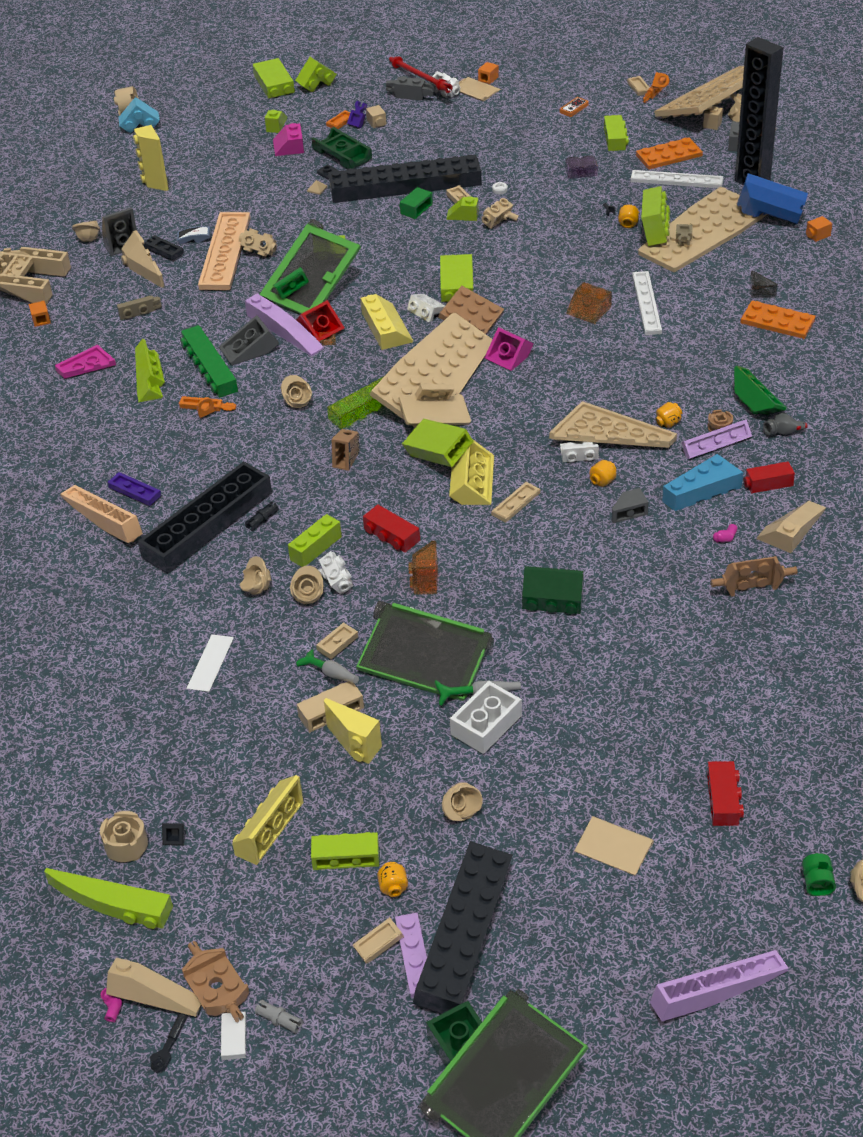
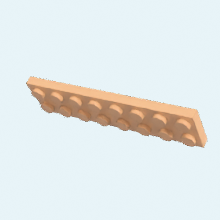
(224, 251)

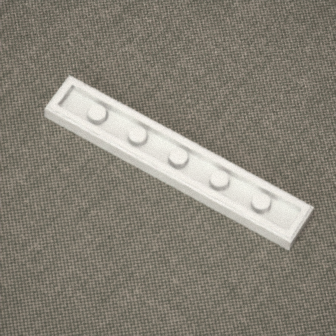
(677, 179)
(646, 303)

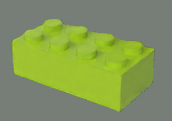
(655, 215)

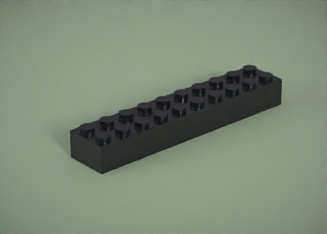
(758, 109)
(404, 178)

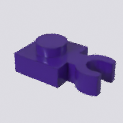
(357, 117)

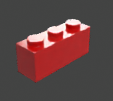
(391, 528)
(724, 793)

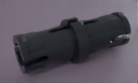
(261, 516)

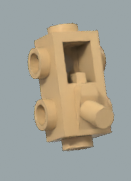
(498, 212)
(253, 241)

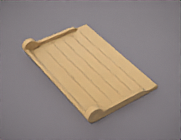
(477, 89)
(614, 845)

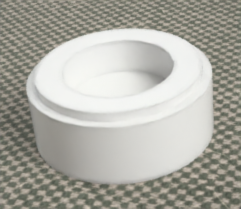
(499, 188)

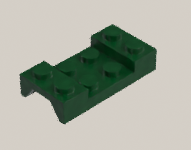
(344, 147)

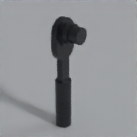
(161, 1059)

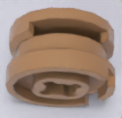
(719, 420)

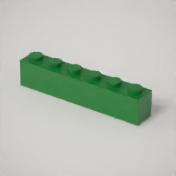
(208, 361)

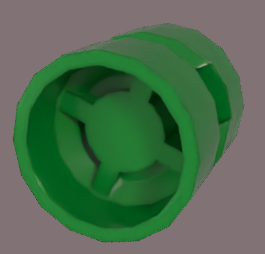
(818, 874)

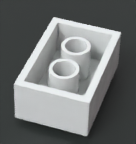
(486, 717)

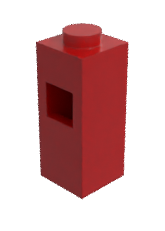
(769, 477)

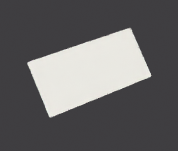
(210, 663)

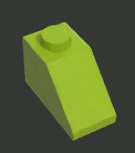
(275, 121)
(465, 209)

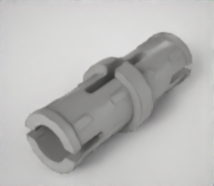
(278, 1016)

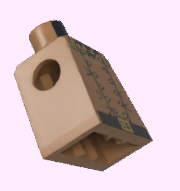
(345, 443)

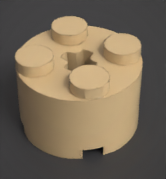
(124, 97)
(124, 836)

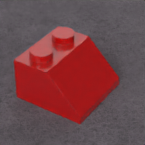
(321, 319)

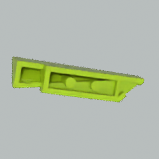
(148, 373)

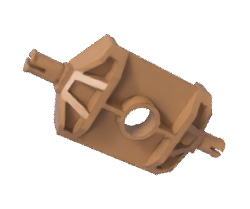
(767, 572)
(211, 967)

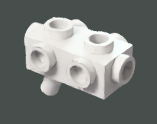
(453, 81)
(335, 572)

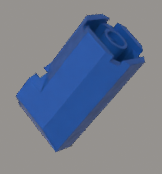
(771, 198)

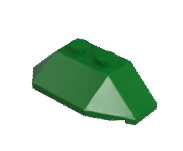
(754, 393)

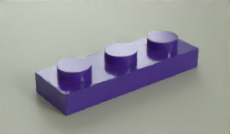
(134, 489)

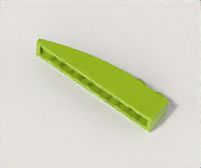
(114, 899)

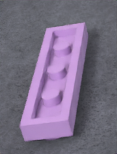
(716, 439)
(412, 948)

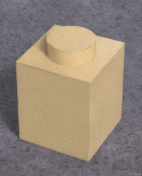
(376, 116)
(713, 118)

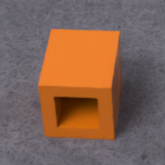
(488, 73)
(819, 228)
(39, 313)

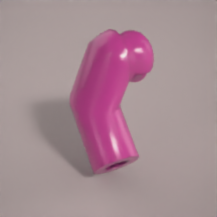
(725, 535)
(114, 1005)

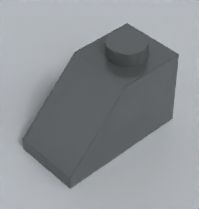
(630, 505)

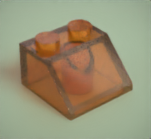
(589, 303)
(424, 570)

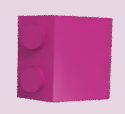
(289, 140)
(508, 349)

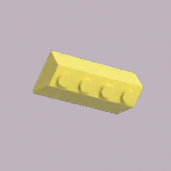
(150, 158)
(384, 322)
(473, 477)
(269, 820)

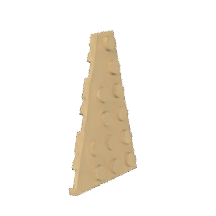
(601, 425)

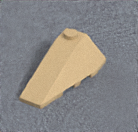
(140, 260)
(791, 528)
(142, 985)

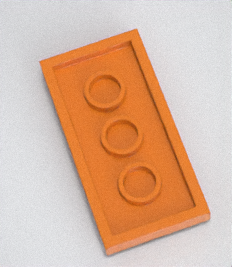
(669, 153)
(778, 319)

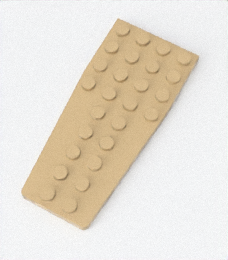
(705, 95)
(714, 223)
(443, 356)

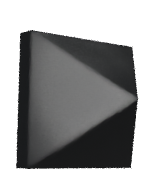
(173, 834)

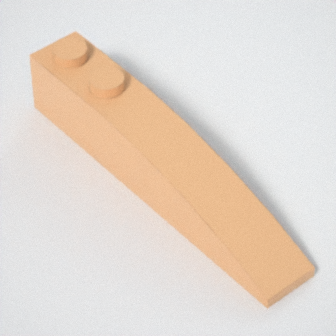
(104, 514)

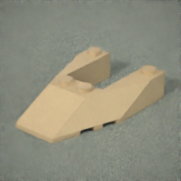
(17, 263)

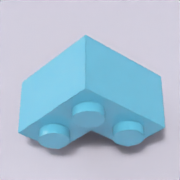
(137, 113)

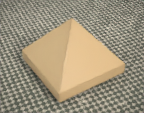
(317, 188)

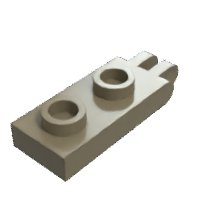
(138, 307)

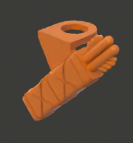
(660, 81)
(205, 405)

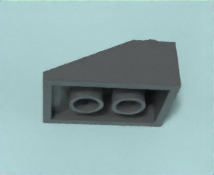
(117, 230)
(249, 342)

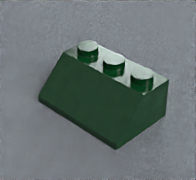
(552, 590)

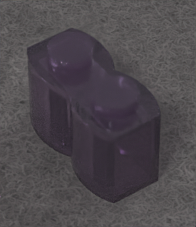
(581, 167)

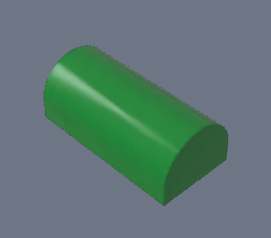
(291, 283)

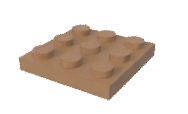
(473, 309)

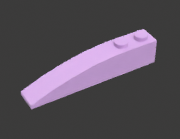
(282, 324)
(715, 985)

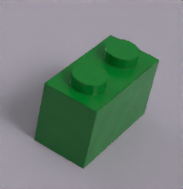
(416, 203)

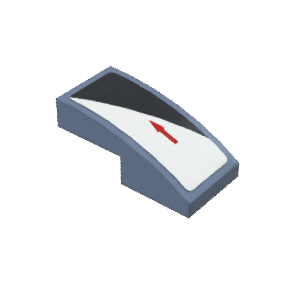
(197, 233)

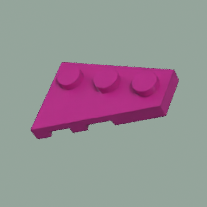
(86, 361)

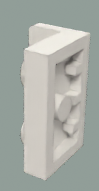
(424, 306)
(579, 451)

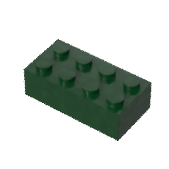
(452, 1030)

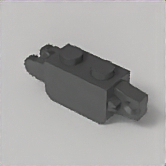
(410, 88)

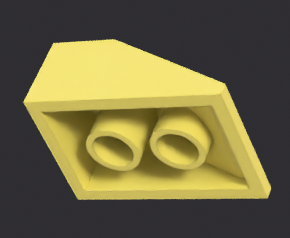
(354, 730)

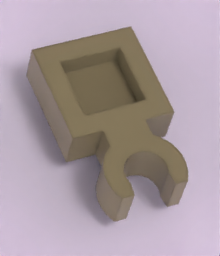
(683, 233)

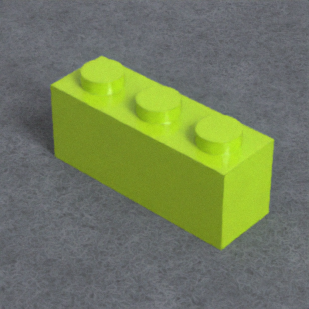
(615, 133)
(314, 540)
(345, 851)

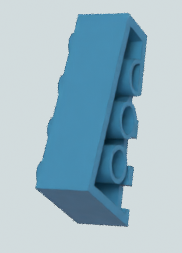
(702, 482)

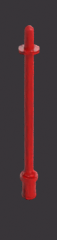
(441, 84)

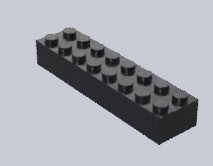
(204, 517)
(462, 929)

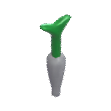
(329, 668)
(449, 691)

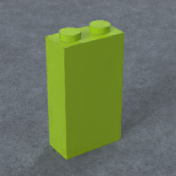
(273, 78)
(454, 273)
(437, 442)

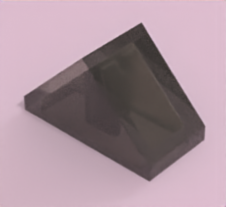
(761, 286)

